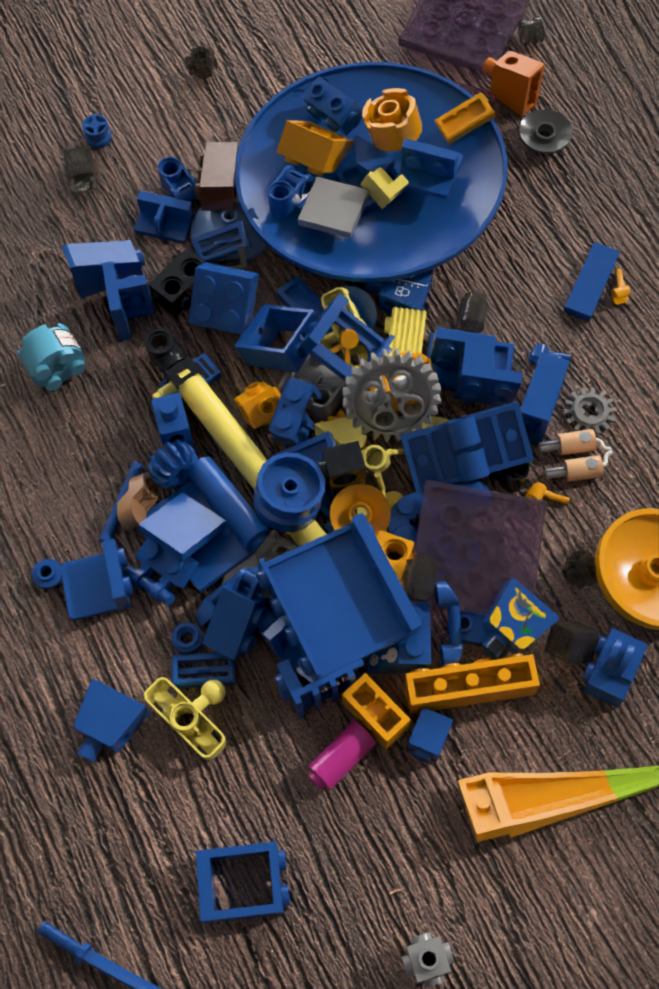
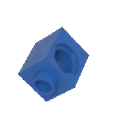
(429, 735)

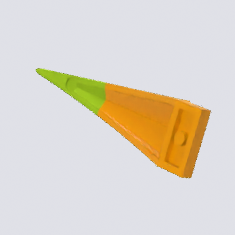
(526, 801)

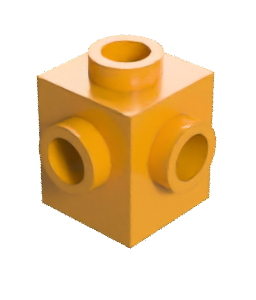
(258, 404)

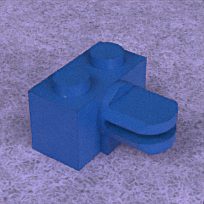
(614, 668)

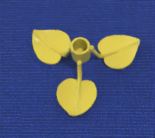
(374, 455)

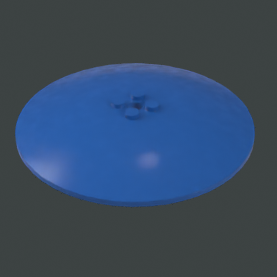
(414, 228)

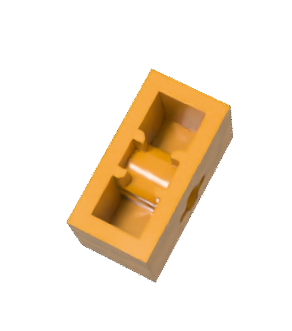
(376, 711)

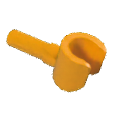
(620, 294)
(539, 491)

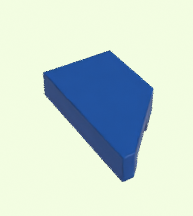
(370, 157)

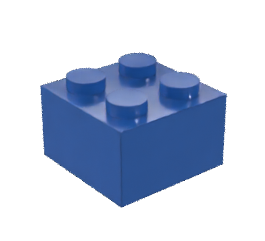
(223, 298)

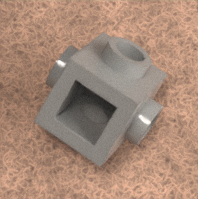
(416, 968)

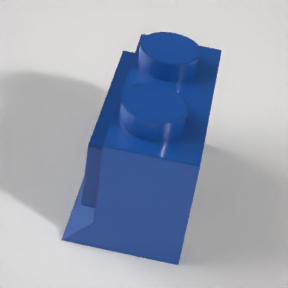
(291, 411)

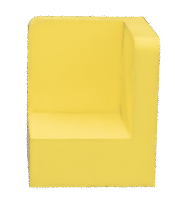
(382, 187)

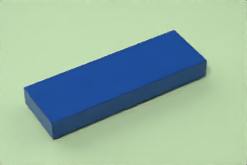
(591, 281)

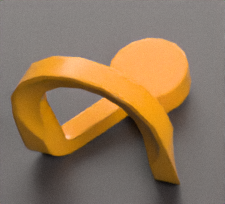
(348, 340)

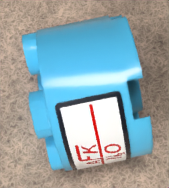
(51, 356)

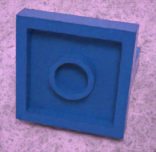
(126, 298)

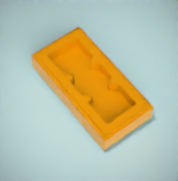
(464, 118)

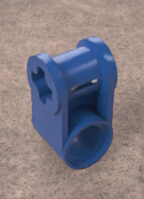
(181, 183)
(288, 191)

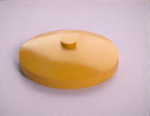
(630, 566)

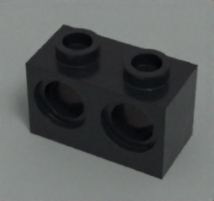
(176, 279)
(342, 467)

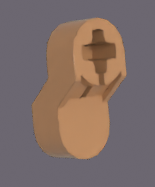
(137, 501)

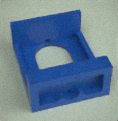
(344, 319)

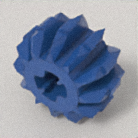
(171, 464)

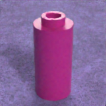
(340, 756)

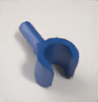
(538, 348)

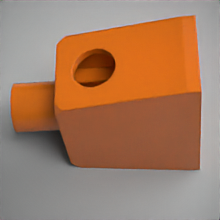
(515, 80)

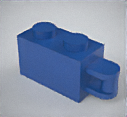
(236, 617)

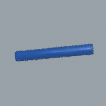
(112, 522)

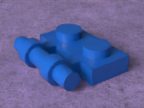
(166, 564)

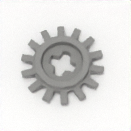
(588, 400)

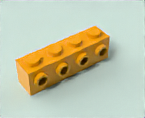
(471, 683)

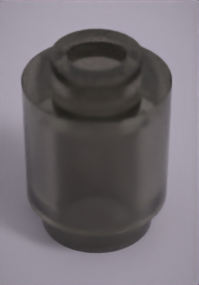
(472, 313)
(420, 577)

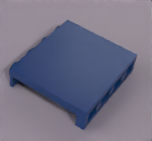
(338, 598)

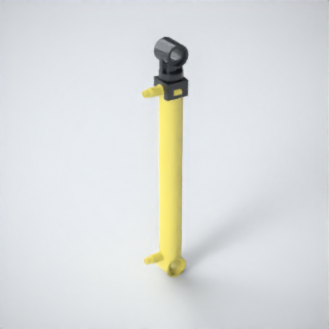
(186, 379)

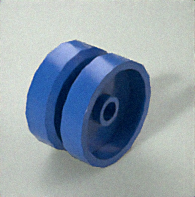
(288, 492)

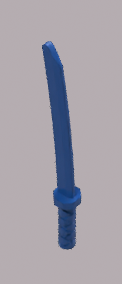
(84, 953)

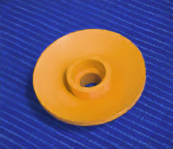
(363, 496)

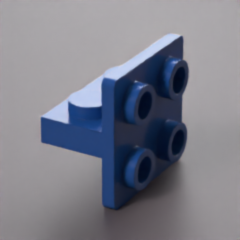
(429, 168)

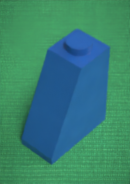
(87, 259)

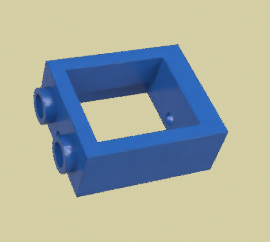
(270, 321)
(543, 395)
(206, 883)

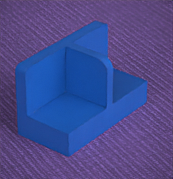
(164, 217)

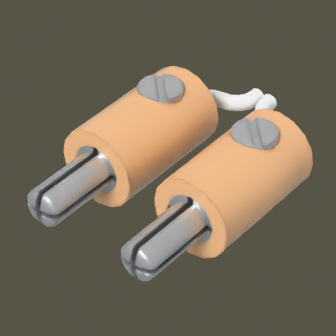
(576, 468)

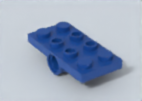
(468, 446)

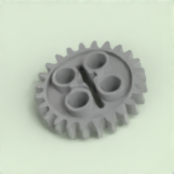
(418, 385)

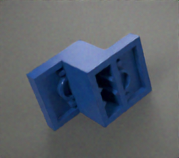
(475, 374)

